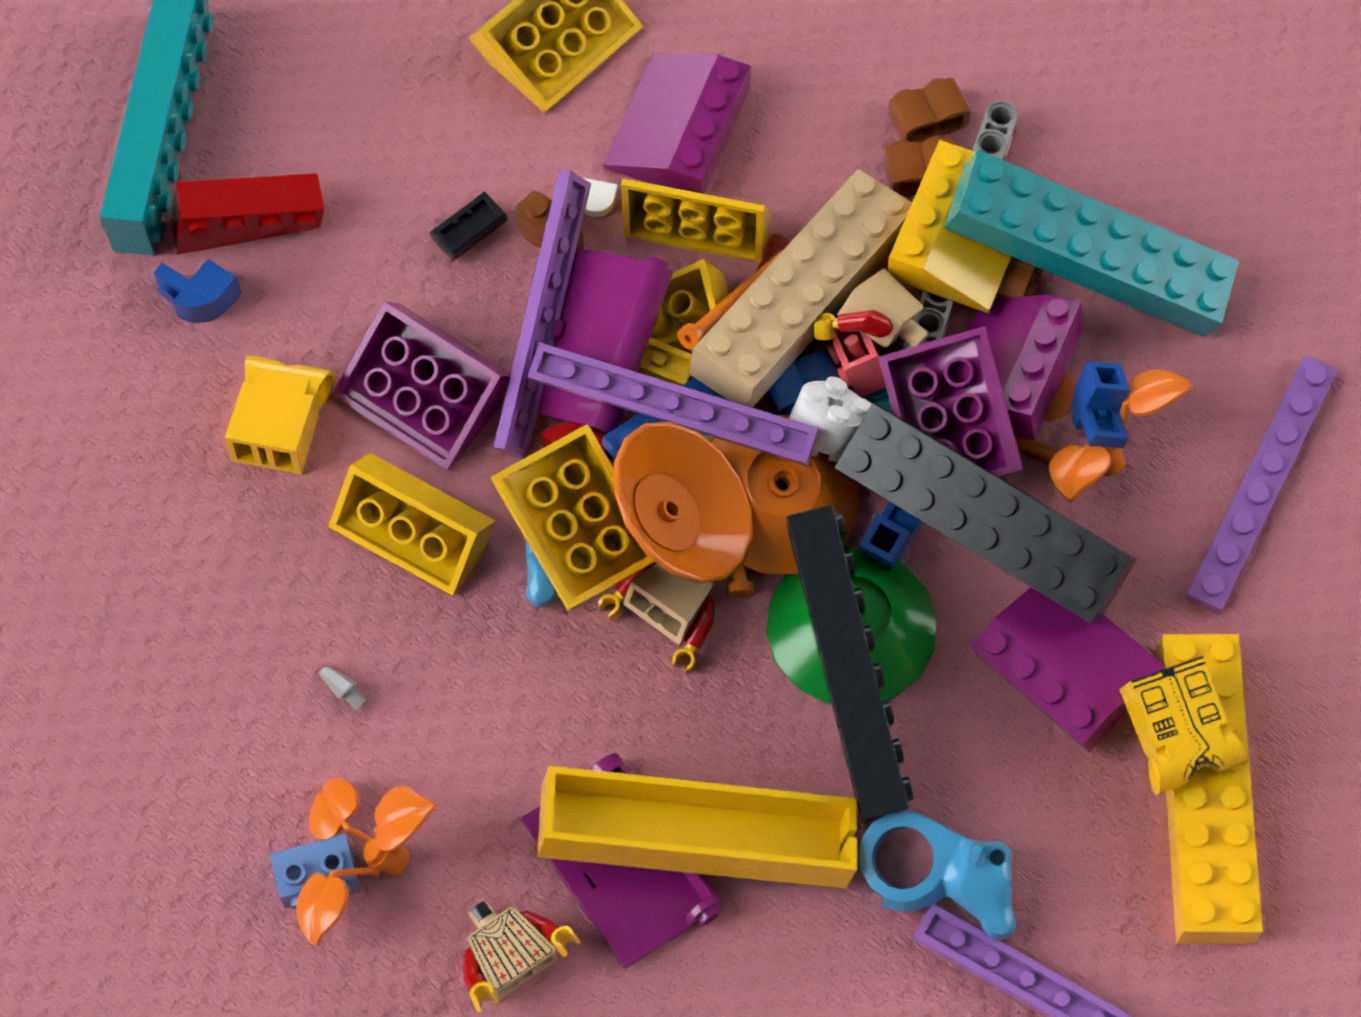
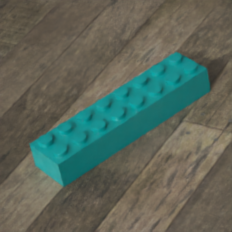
(155, 125)
(1091, 244)

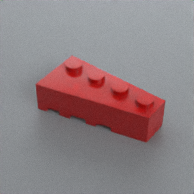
(243, 210)

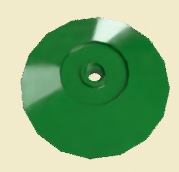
(895, 610)

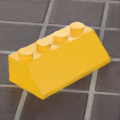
(410, 523)

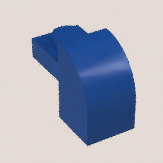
(202, 297)
(1098, 402)
(890, 535)

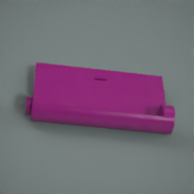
(608, 318)
(634, 906)

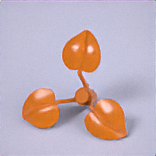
(1079, 467)
(398, 819)

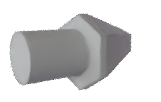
(342, 687)

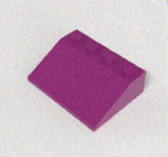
(680, 120)
(1031, 350)
(421, 384)
(956, 397)
(1064, 663)

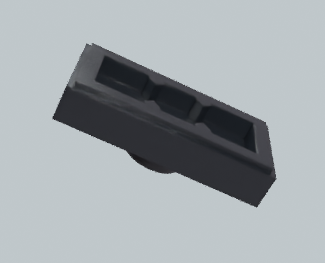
(468, 226)

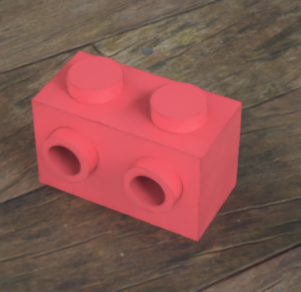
(858, 360)

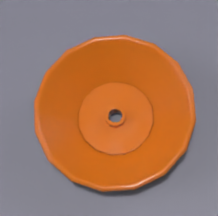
(807, 489)
(683, 502)

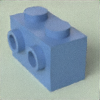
(298, 864)

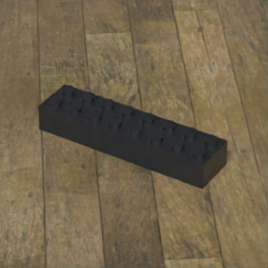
(985, 514)
(847, 664)

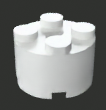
(831, 410)

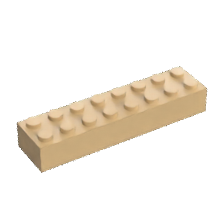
(807, 279)

